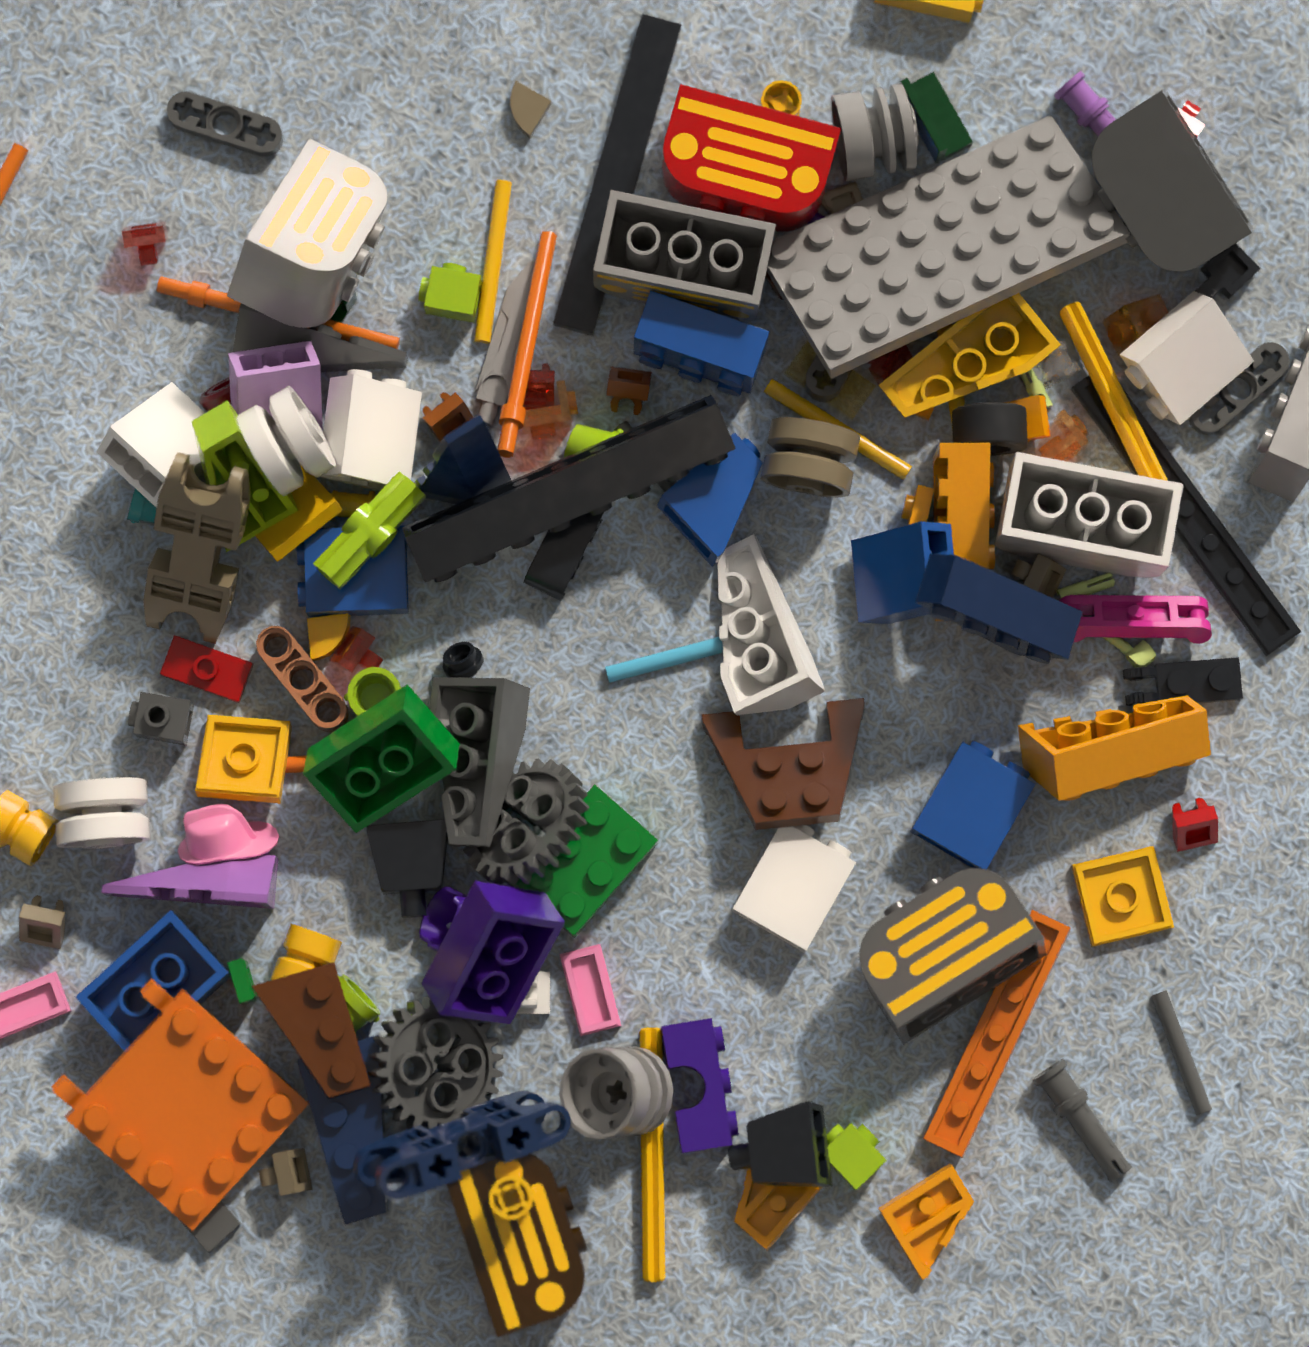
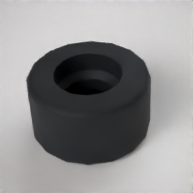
(993, 423)

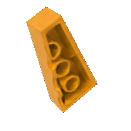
(963, 499)
(1114, 746)

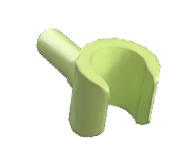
(1138, 656)

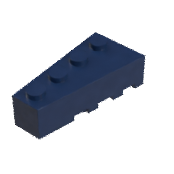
(998, 608)
(344, 1128)

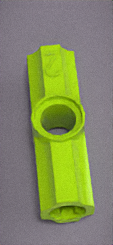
(369, 530)

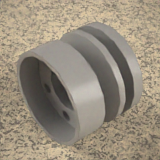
(874, 132)
(616, 1092)

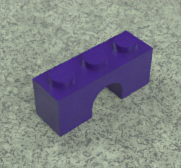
(697, 1047)

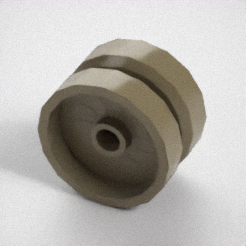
(810, 457)

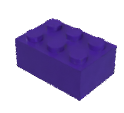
(492, 953)

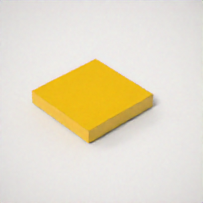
(314, 508)
(243, 759)
(1122, 896)

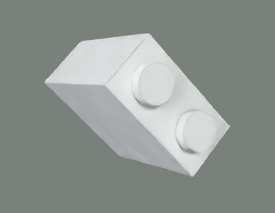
(1186, 358)
(370, 429)
(149, 437)
(794, 885)

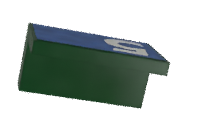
(936, 118)

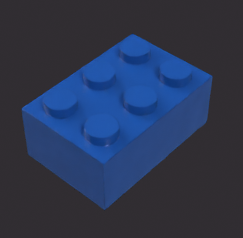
(699, 344)
(169, 956)

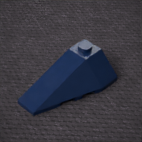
(464, 465)

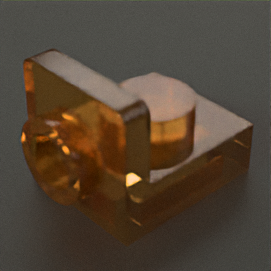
(1072, 445)

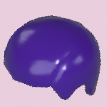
(440, 911)

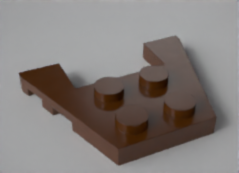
(790, 781)

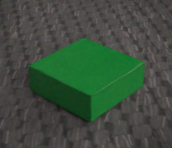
(242, 981)

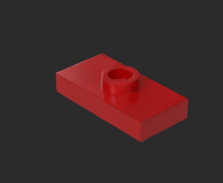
(206, 669)

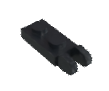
(1200, 680)

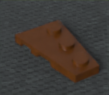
(318, 1025)

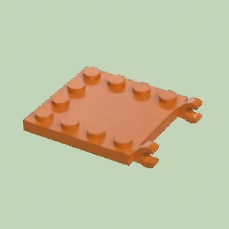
(184, 1107)

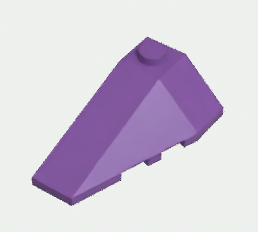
(227, 882)

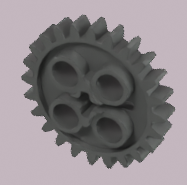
(546, 798)
(409, 1040)

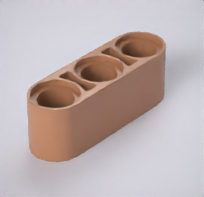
(288, 664)

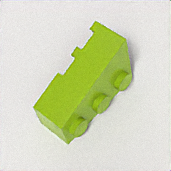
(222, 448)

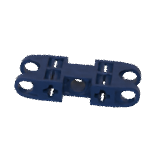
(430, 1158)

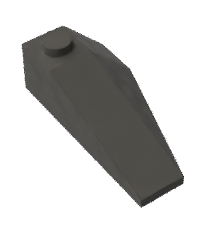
(335, 355)
(489, 724)

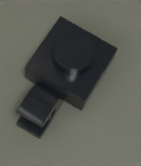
(1227, 272)

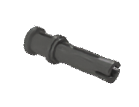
(1072, 1104)

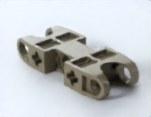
(202, 522)

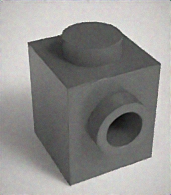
(161, 718)

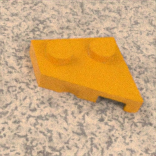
(770, 1210)
(927, 1216)

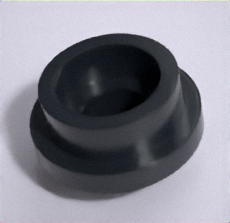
(462, 660)

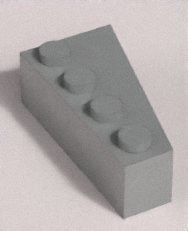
(1285, 447)

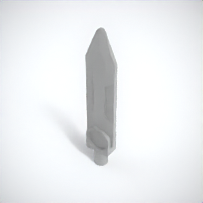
(501, 355)

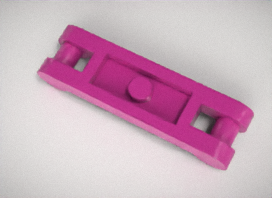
(1142, 616)

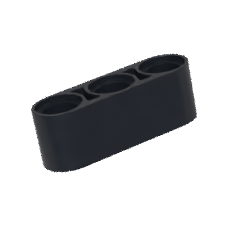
(561, 556)

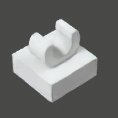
(538, 997)

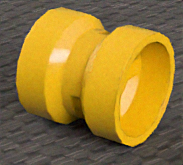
(783, 97)
(511, 1197)

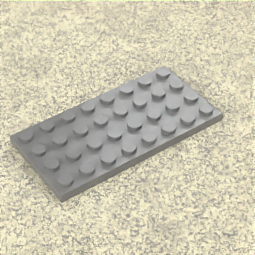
(942, 246)

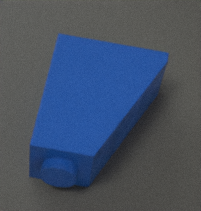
(712, 498)

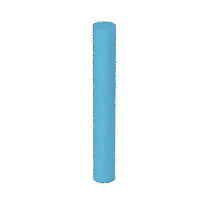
(664, 659)

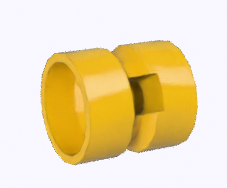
(24, 830)
(305, 951)

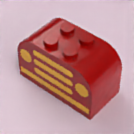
(746, 159)

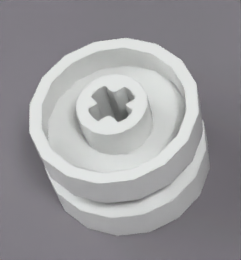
(286, 440)
(102, 818)

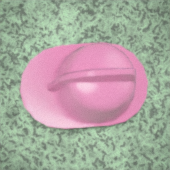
(223, 834)

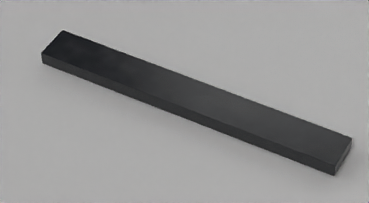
(618, 164)
(1205, 536)

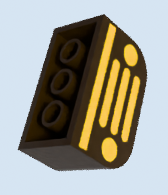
(527, 1264)

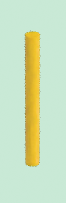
(493, 261)
(810, 411)

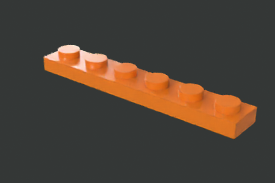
(993, 1045)

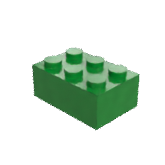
(381, 758)
(598, 863)

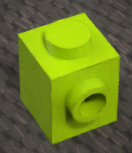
(451, 292)
(853, 1153)

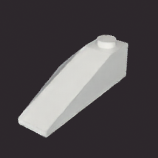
(763, 648)

